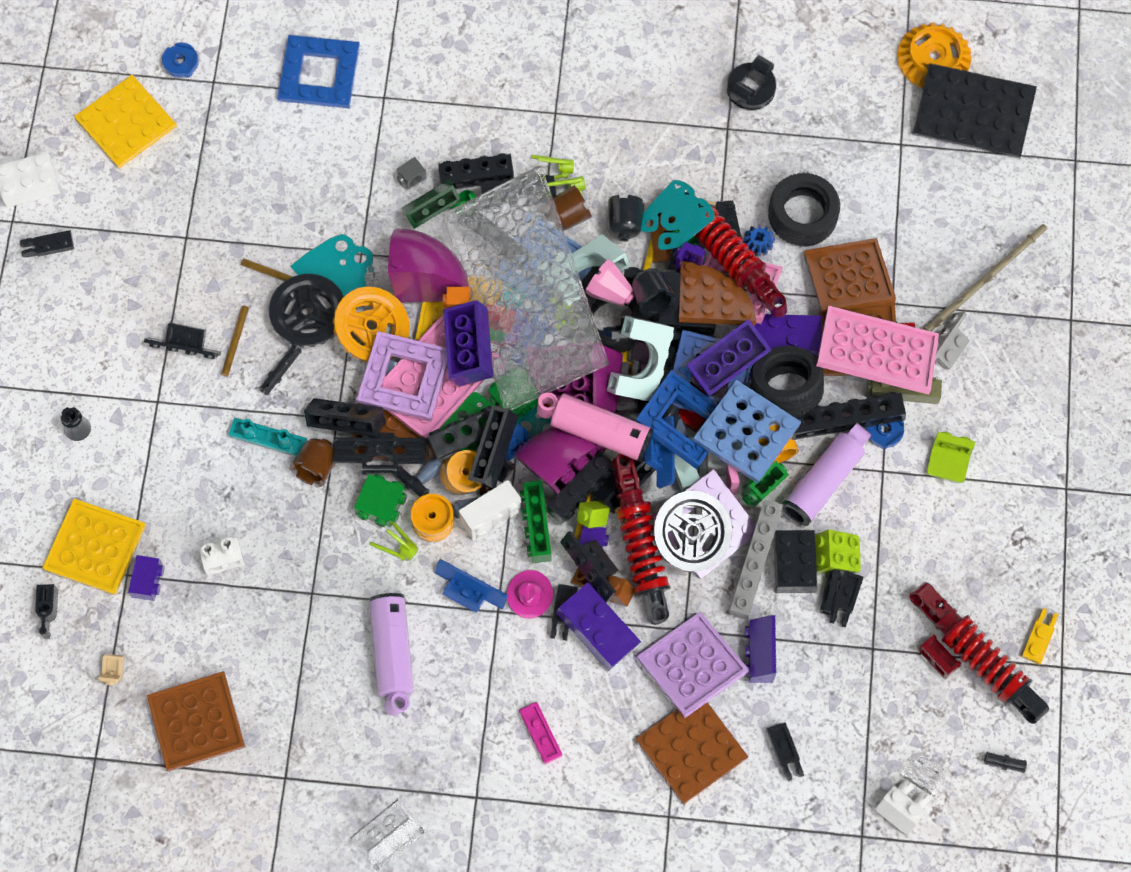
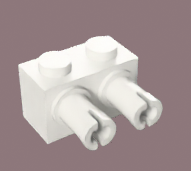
(221, 555)
(901, 809)

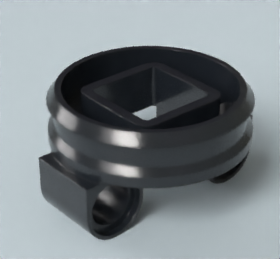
(759, 71)

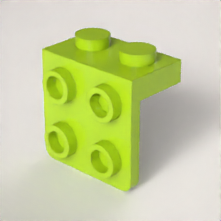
(950, 457)
(837, 551)

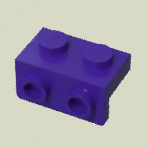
(688, 253)

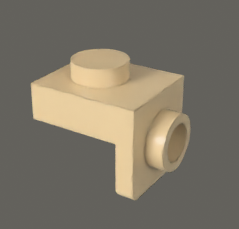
(112, 669)

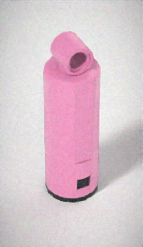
(596, 425)

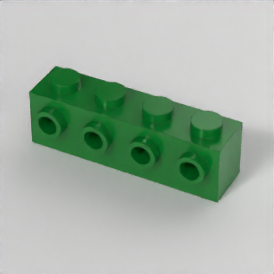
(536, 518)

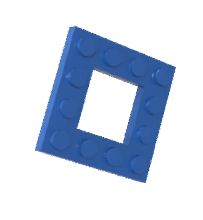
(336, 96)
(688, 348)
(651, 415)

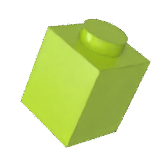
(593, 514)

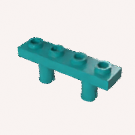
(266, 437)

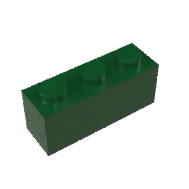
(431, 204)

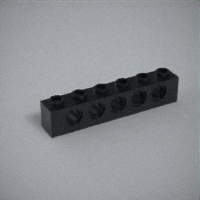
(838, 423)

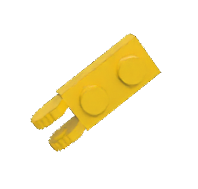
(1039, 638)

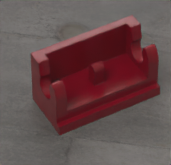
(939, 657)

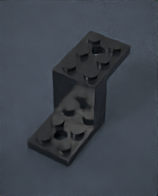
(671, 318)

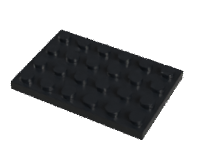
(974, 110)

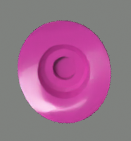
(530, 594)

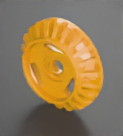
(913, 57)
(385, 311)

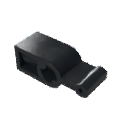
(46, 599)

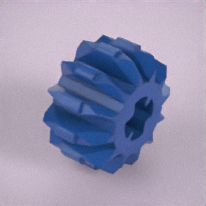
(760, 234)

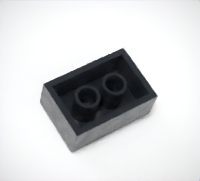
(795, 561)

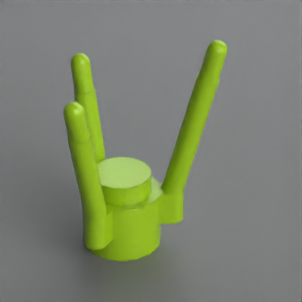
(565, 166)
(579, 182)
(407, 548)

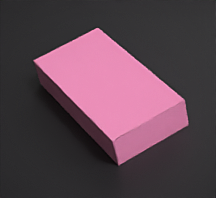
(732, 479)

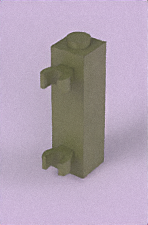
(881, 389)

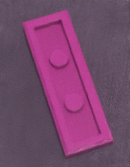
(540, 733)

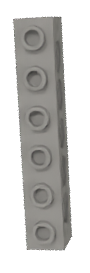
(756, 559)

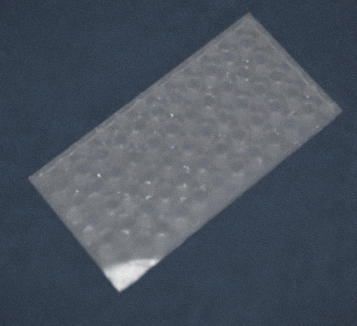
(530, 284)

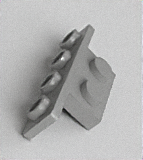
(951, 341)

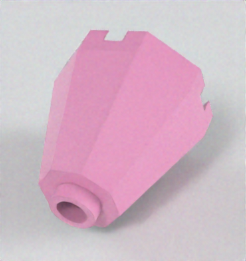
(610, 285)

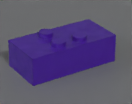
(792, 330)
(468, 343)
(728, 358)
(598, 626)

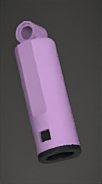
(825, 475)
(391, 650)

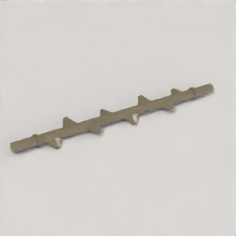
(995, 269)

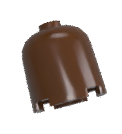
(571, 208)
(314, 461)

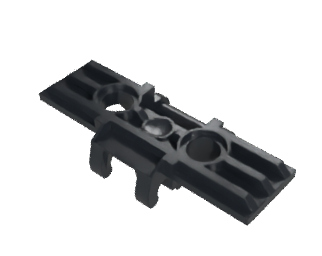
(380, 446)

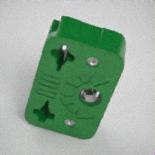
(472, 404)

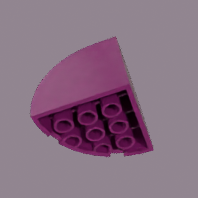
(422, 267)
(593, 386)
(556, 456)

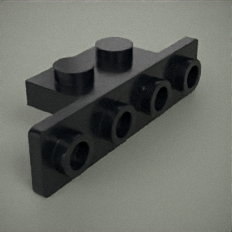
(184, 338)
(593, 564)

